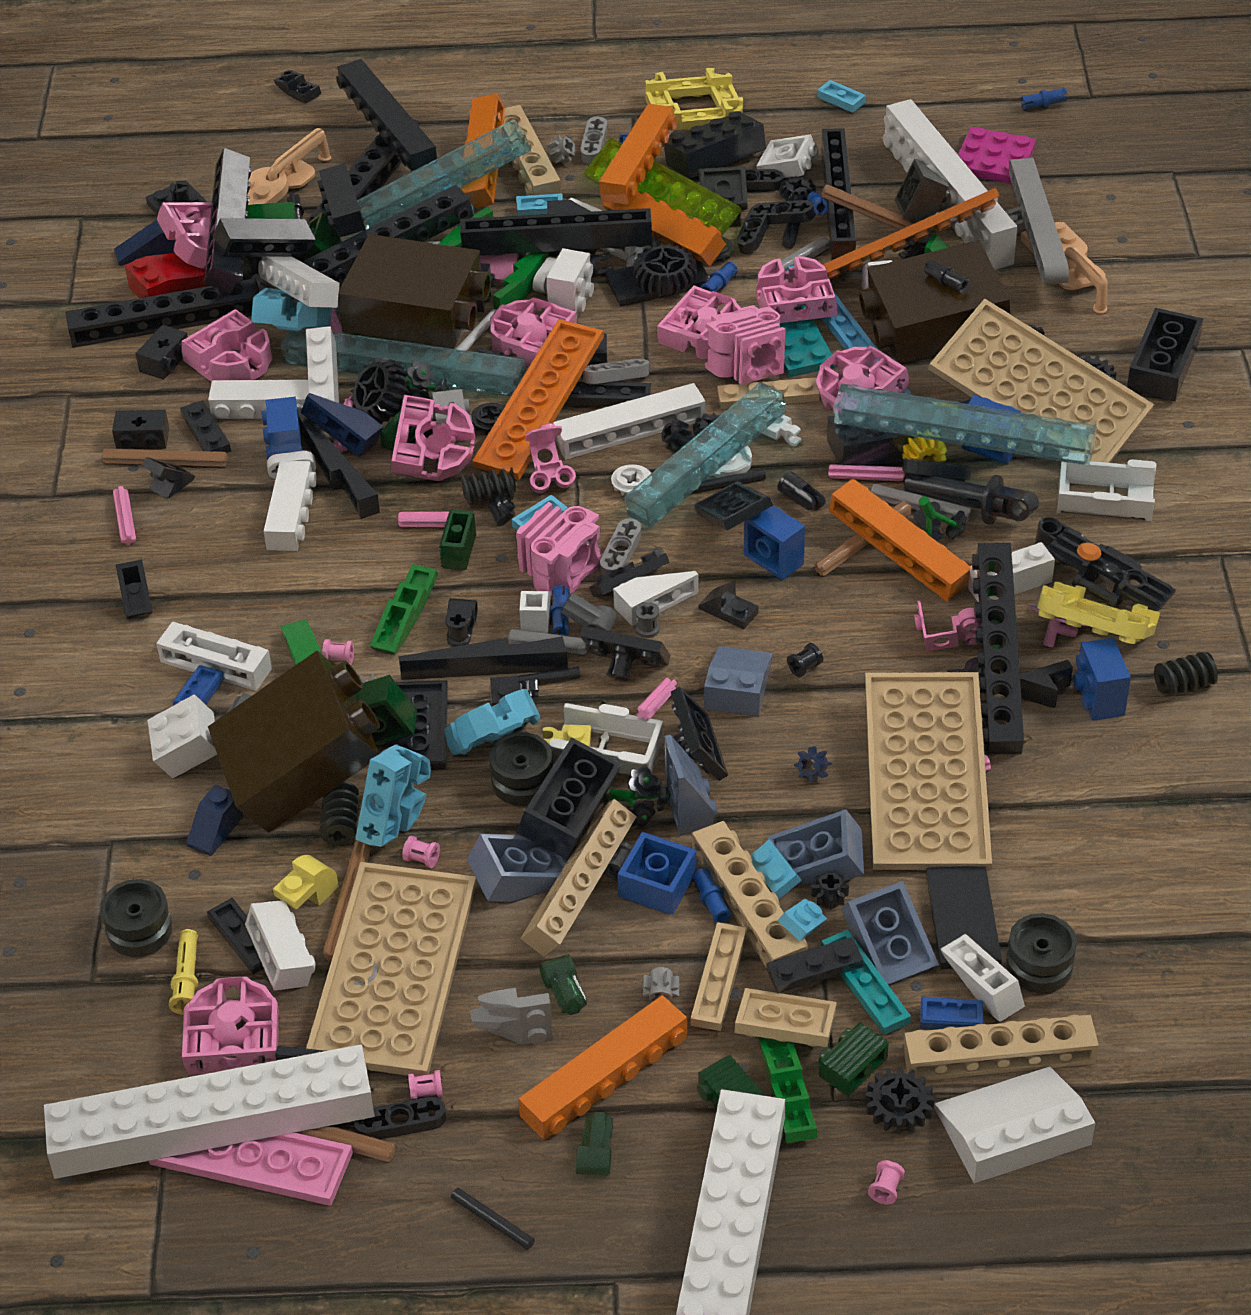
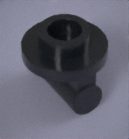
(502, 510)

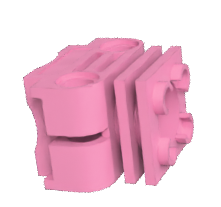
(746, 344)
(559, 547)

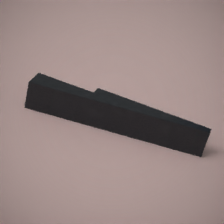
(339, 470)
(486, 658)

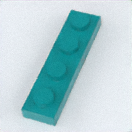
(873, 992)

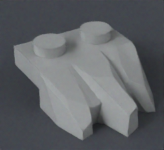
(517, 1019)

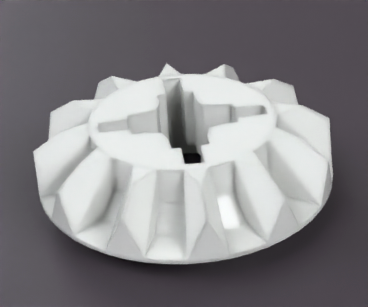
(627, 474)

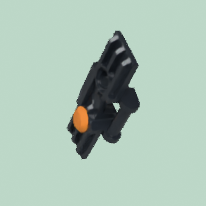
(1098, 560)

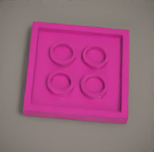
(989, 152)

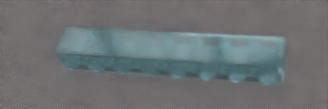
(452, 169)
(705, 454)

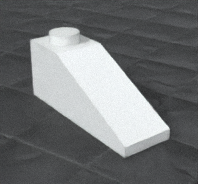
(661, 590)
(984, 977)

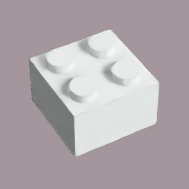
(570, 280)
(181, 736)

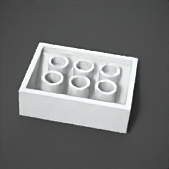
(1016, 1123)

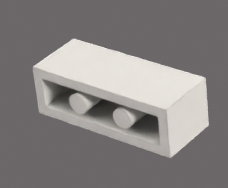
(1031, 569)
(280, 945)

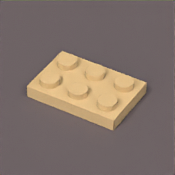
(785, 1017)

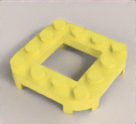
(720, 87)
(1069, 604)

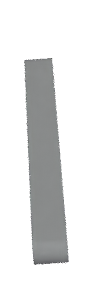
(1038, 221)

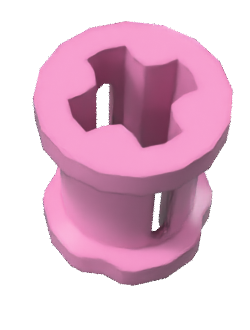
(338, 651)
(412, 848)
(425, 1085)
(886, 1182)

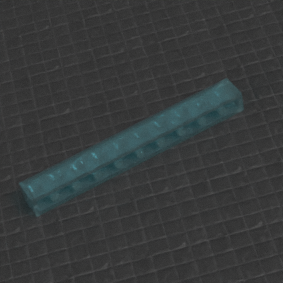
(460, 367)
(965, 424)

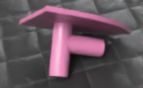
(1056, 627)

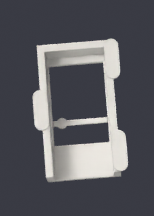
(1135, 475)
(615, 722)

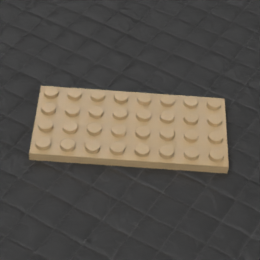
(1023, 369)
(926, 771)
(414, 933)

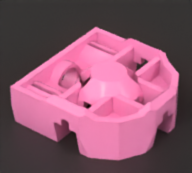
(189, 232)
(808, 288)
(701, 306)
(522, 321)
(218, 360)
(855, 367)
(410, 458)
(212, 1030)

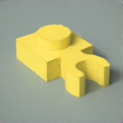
(579, 732)

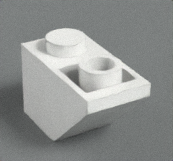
(535, 610)

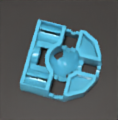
(277, 308)
(491, 723)
(396, 801)

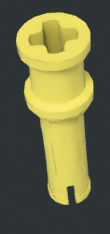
(184, 981)

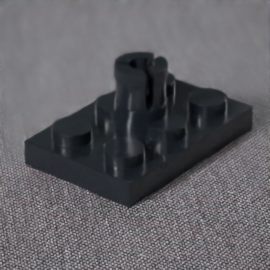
(177, 193)
(624, 650)
(697, 734)

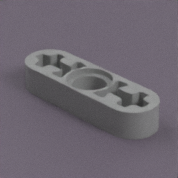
(592, 134)
(615, 371)
(620, 539)

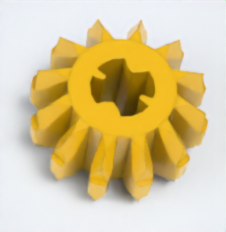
(925, 449)

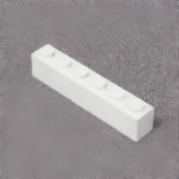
(299, 281)
(628, 421)

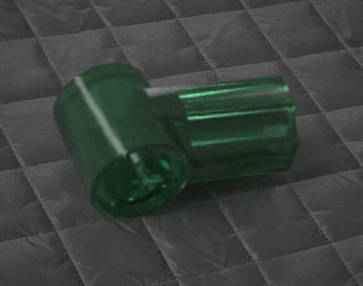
(562, 979)
(595, 1152)

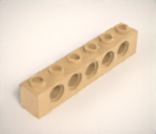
(533, 167)
(578, 878)
(745, 892)
(1014, 1054)

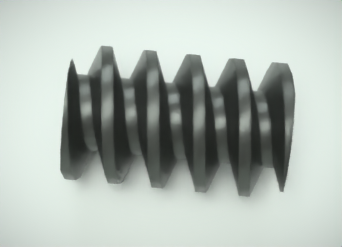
(488, 486)
(1185, 671)
(339, 815)

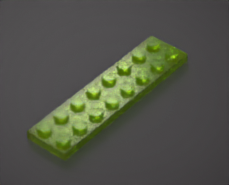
(672, 189)

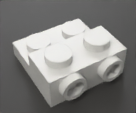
(789, 155)

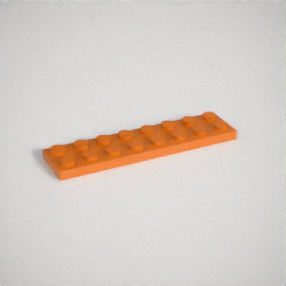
(917, 231)
(538, 396)

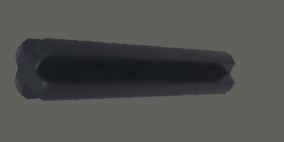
(790, 233)

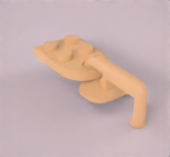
(288, 171)
(1081, 269)

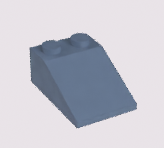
(737, 680)
(687, 790)
(823, 847)
(513, 867)
(890, 932)

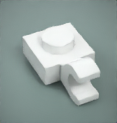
(784, 428)

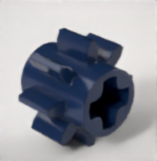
(805, 763)

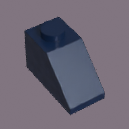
(213, 821)

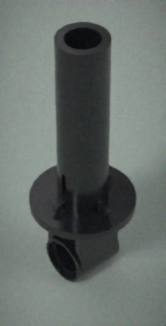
(993, 500)

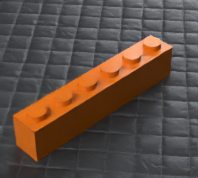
(485, 115)
(637, 154)
(676, 228)
(900, 539)
(603, 1067)

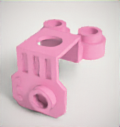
(551, 471)
(963, 627)

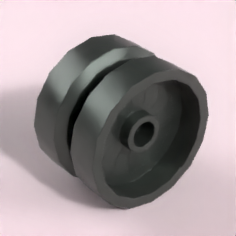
(519, 766)
(136, 917)
(1041, 952)

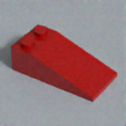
(163, 275)

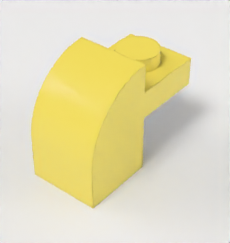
(307, 880)

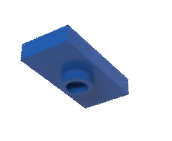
(202, 683)
(949, 1012)

